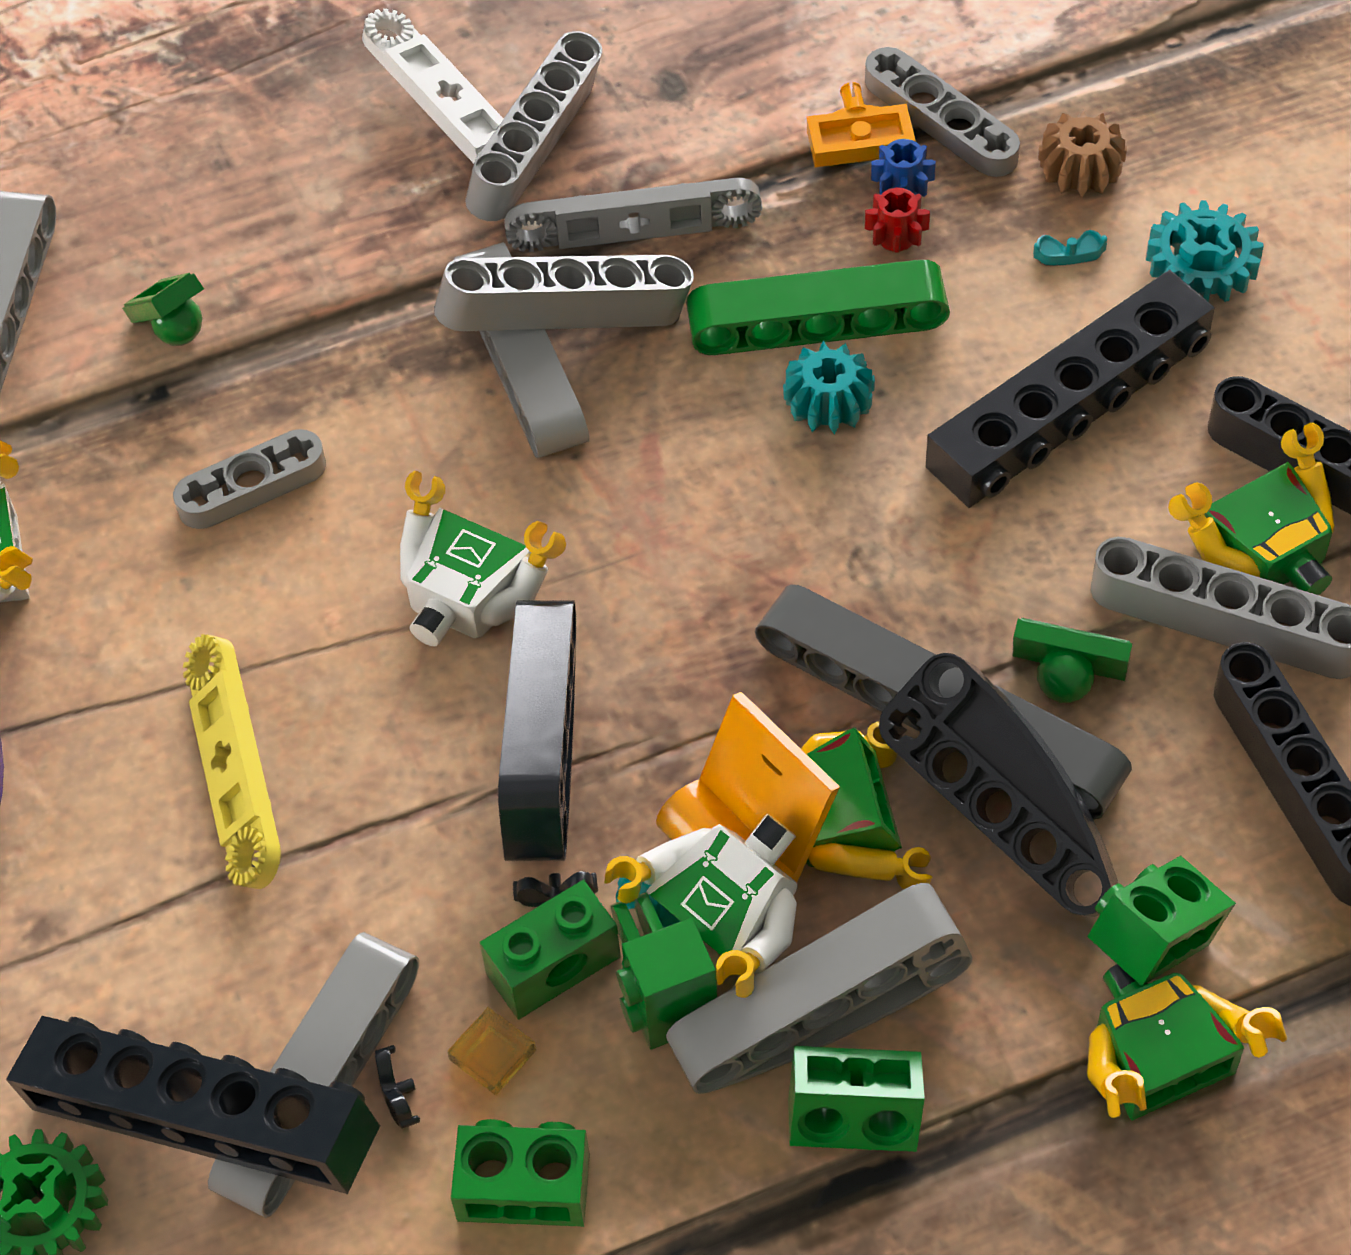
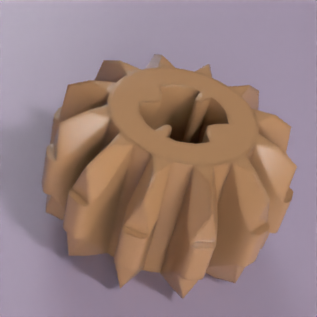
(1082, 153)

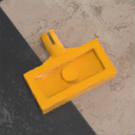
(856, 130)

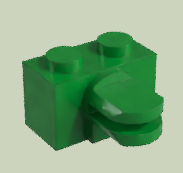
(662, 972)

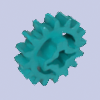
(1206, 249)

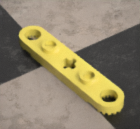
(231, 763)

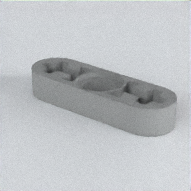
(241, 499)

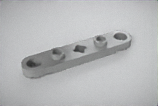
(606, 219)

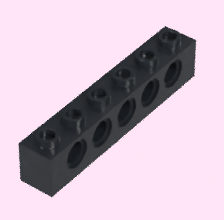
(1069, 389)
(196, 1102)

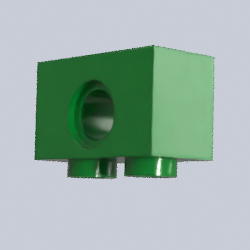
(550, 949)

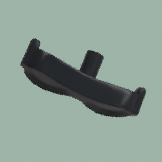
(535, 893)
(393, 1091)

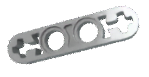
(948, 105)

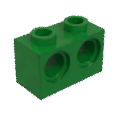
(1159, 919)
(855, 1098)
(518, 1191)

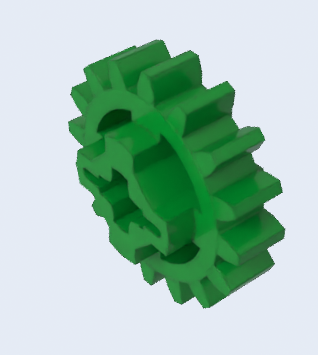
(51, 1175)

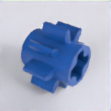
(903, 166)

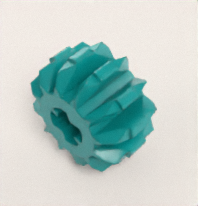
(829, 387)

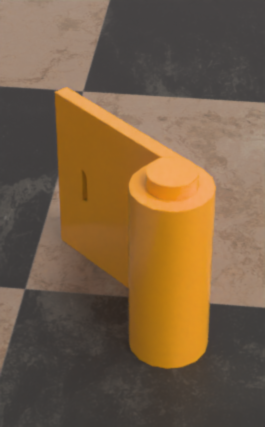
(754, 774)

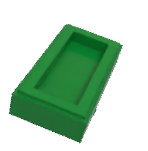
(170, 308)
(1069, 657)

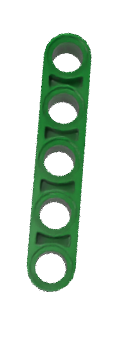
(817, 307)

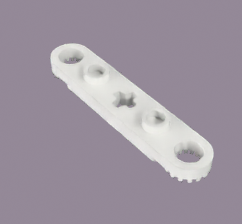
(426, 75)

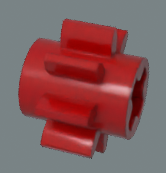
(897, 219)

